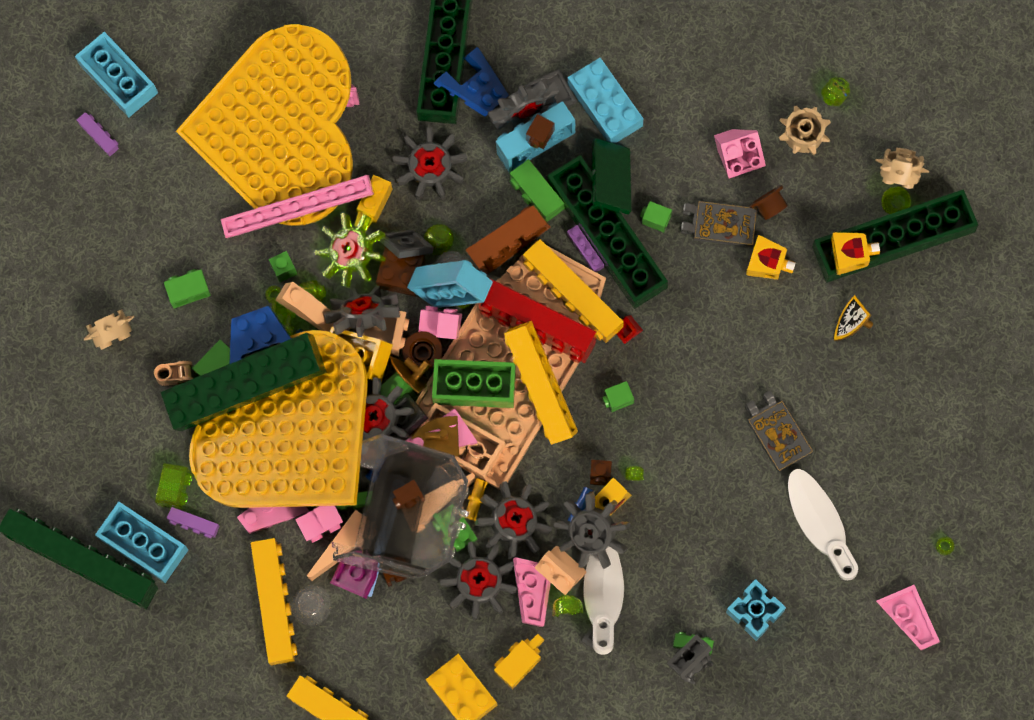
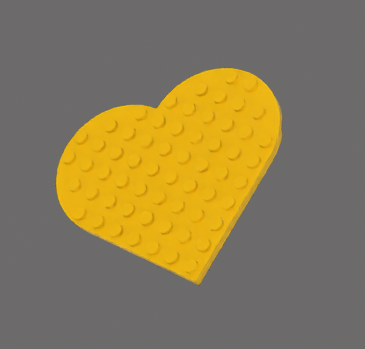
(275, 119)
(292, 444)

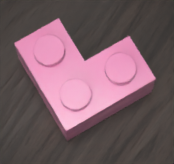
(440, 323)
(319, 521)

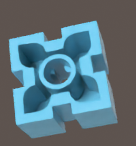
(755, 597)

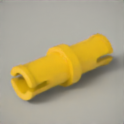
(474, 498)

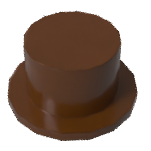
(770, 203)
(421, 347)

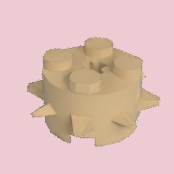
(794, 131)
(901, 167)
(109, 329)

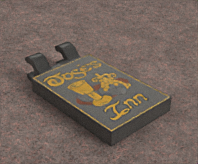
(720, 223)
(778, 432)

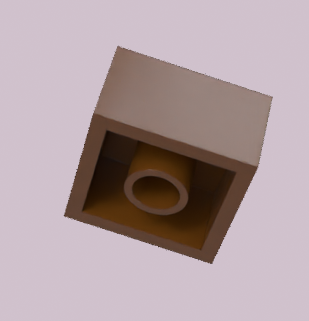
(397, 272)

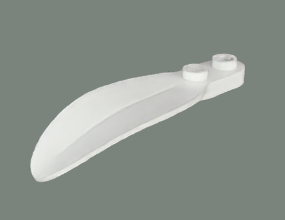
(820, 521)
(603, 598)

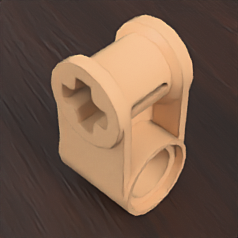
(175, 371)

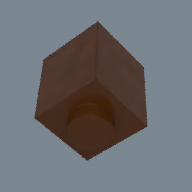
(540, 132)

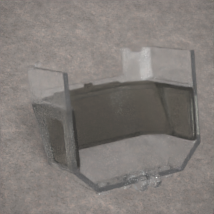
(412, 539)

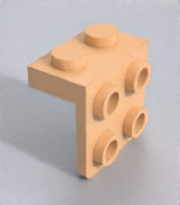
(392, 334)
(560, 569)

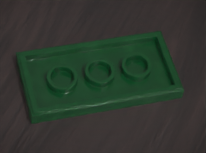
(611, 176)

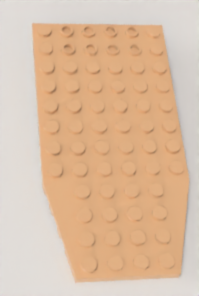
(505, 432)

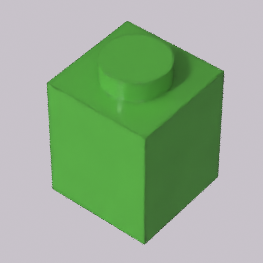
(656, 216)
(283, 266)
(618, 396)

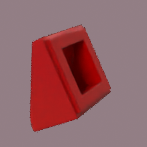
(629, 330)

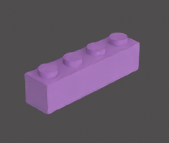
(95, 130)
(585, 249)
(192, 522)

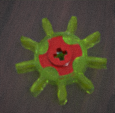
(351, 249)

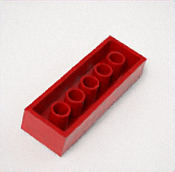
(551, 327)

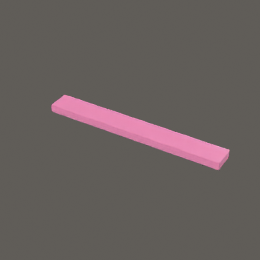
(297, 206)

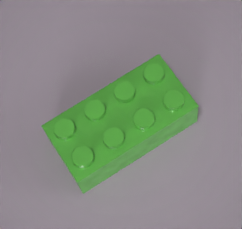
(474, 383)

